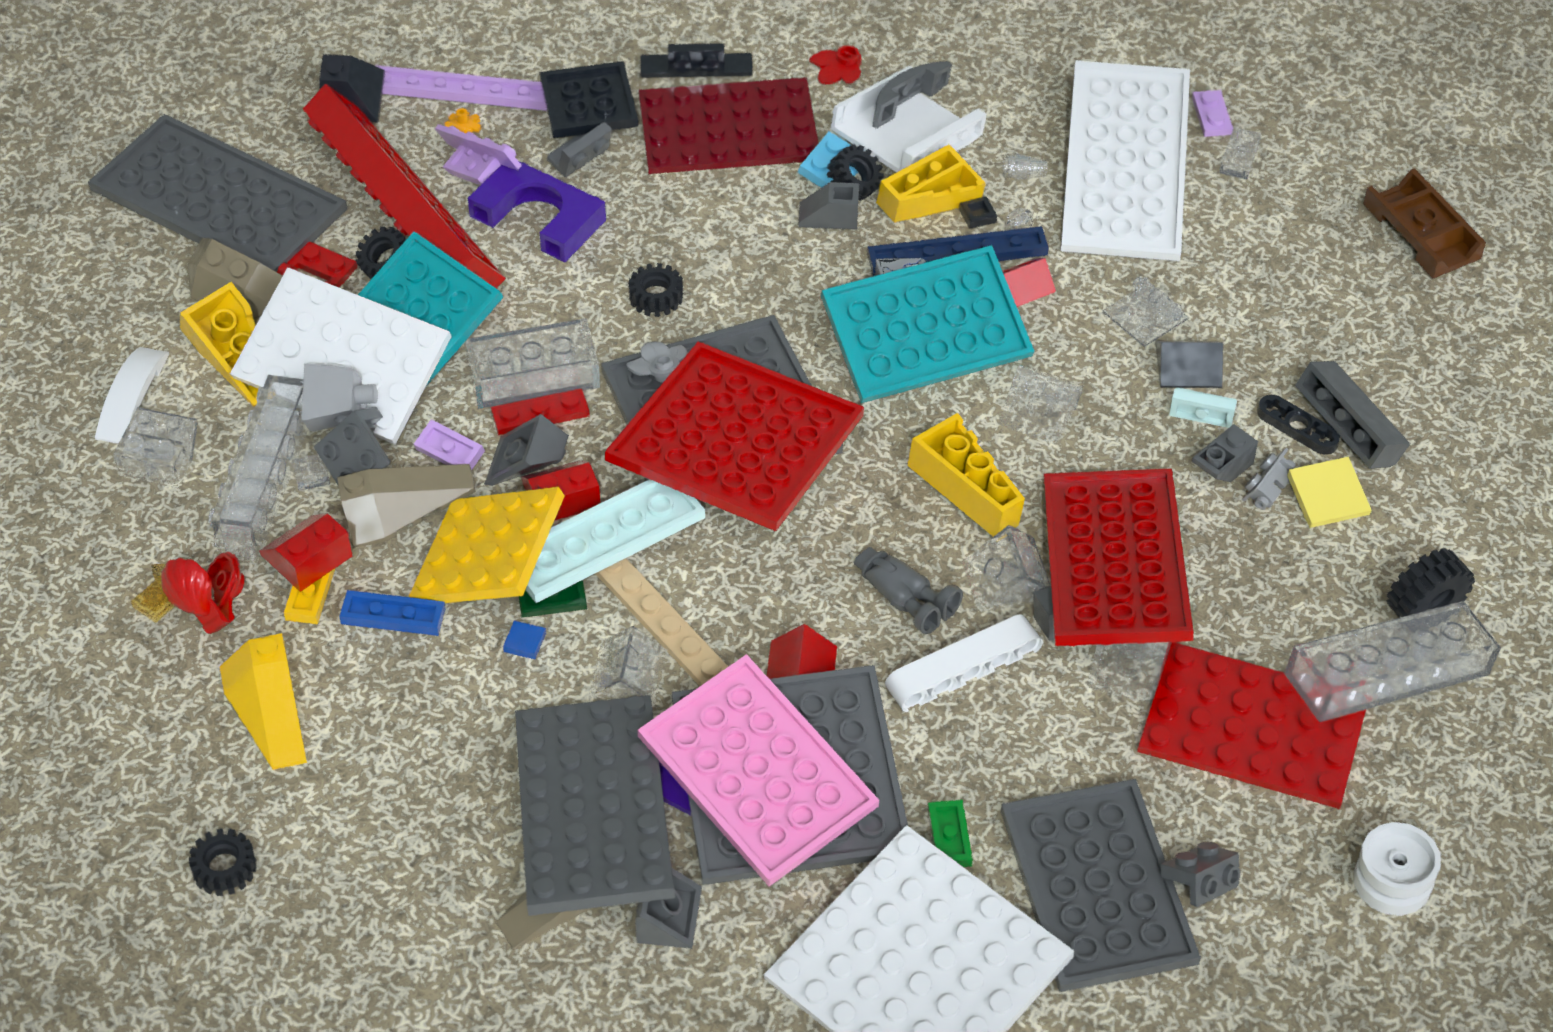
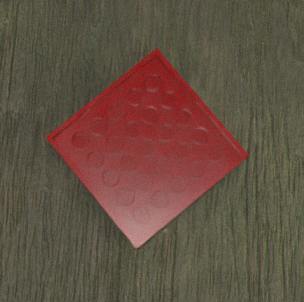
(735, 435)

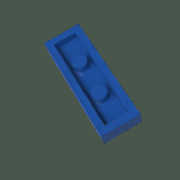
(392, 612)

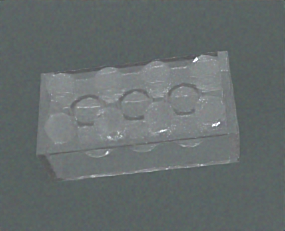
(532, 362)

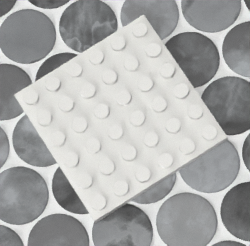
(918, 950)

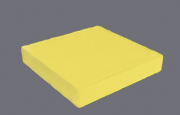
(1329, 492)

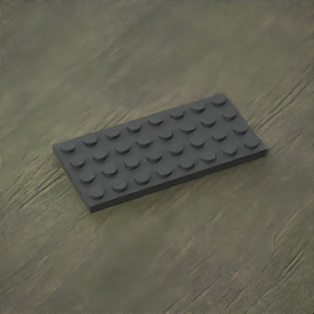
(217, 193)
(591, 807)

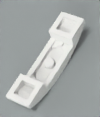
(128, 392)

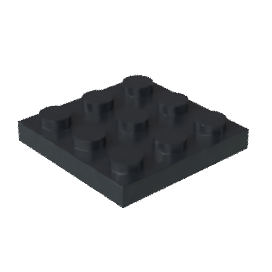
(587, 97)

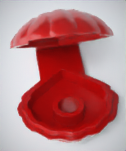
(191, 589)

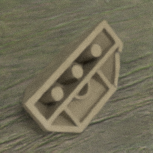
(217, 265)

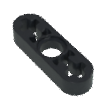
(1295, 413)

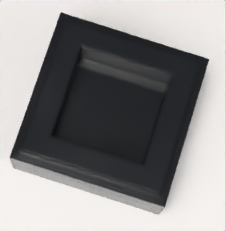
(978, 212)

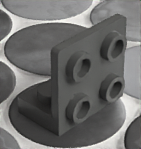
(352, 445)

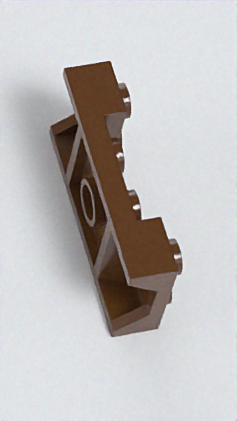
(1427, 223)

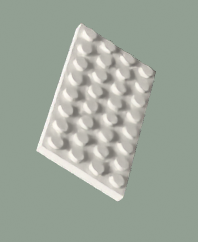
(1126, 161)

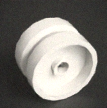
(1397, 868)

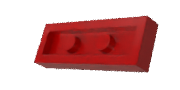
(555, 407)

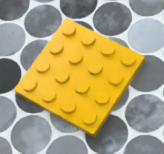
(488, 546)

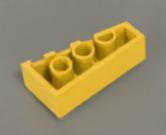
(960, 470)

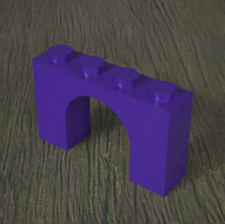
(507, 188)

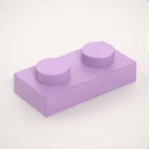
(1212, 113)
(448, 445)

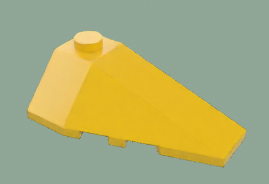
(219, 332)
(263, 696)

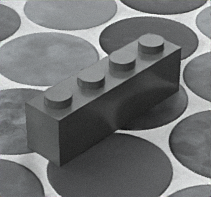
(1352, 414)

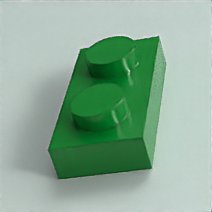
(950, 830)

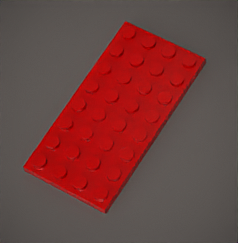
(1116, 558)

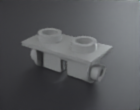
(1261, 486)

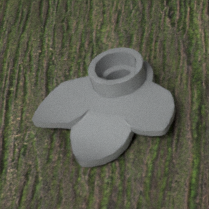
(657, 360)

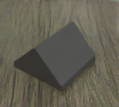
(670, 920)

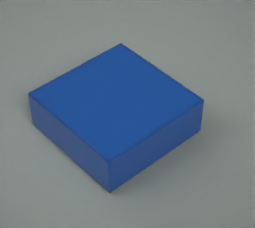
(524, 640)

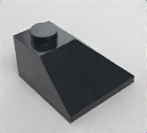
(356, 81)

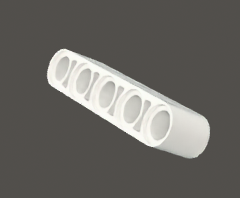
(962, 661)

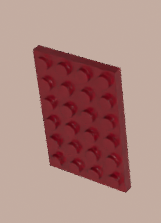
(727, 125)

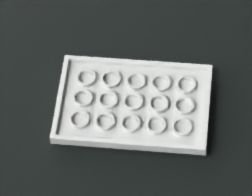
(333, 327)

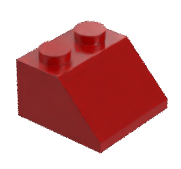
(574, 480)
(309, 550)

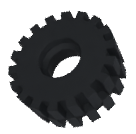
(1431, 584)

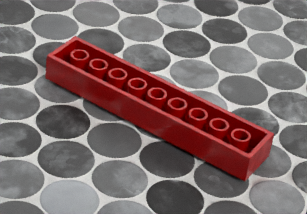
(393, 181)

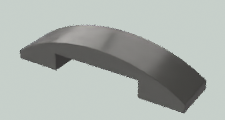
(923, 78)

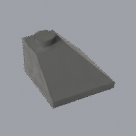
(527, 450)

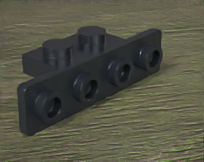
(696, 61)

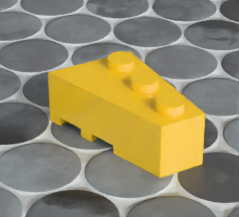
(929, 186)

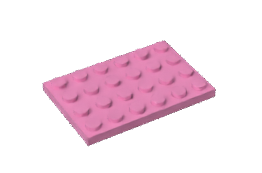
(758, 769)

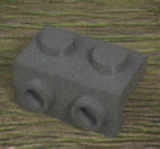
(580, 150)
(1207, 871)

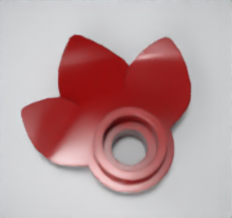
(838, 65)

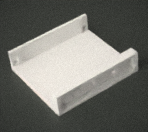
(915, 131)

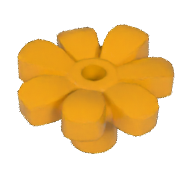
(463, 121)

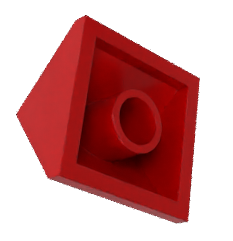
(800, 653)

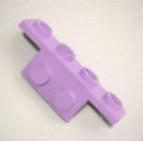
(475, 156)

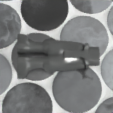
(903, 584)

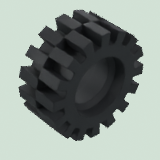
(862, 163)
(375, 246)
(656, 277)
(217, 845)

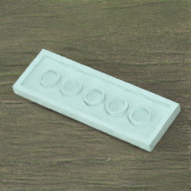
(610, 535)

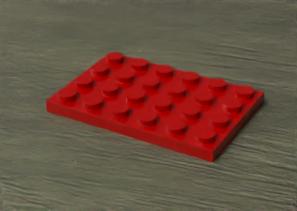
(1248, 727)

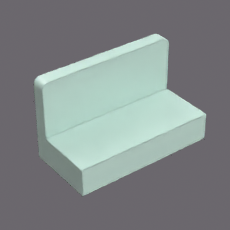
(1203, 407)

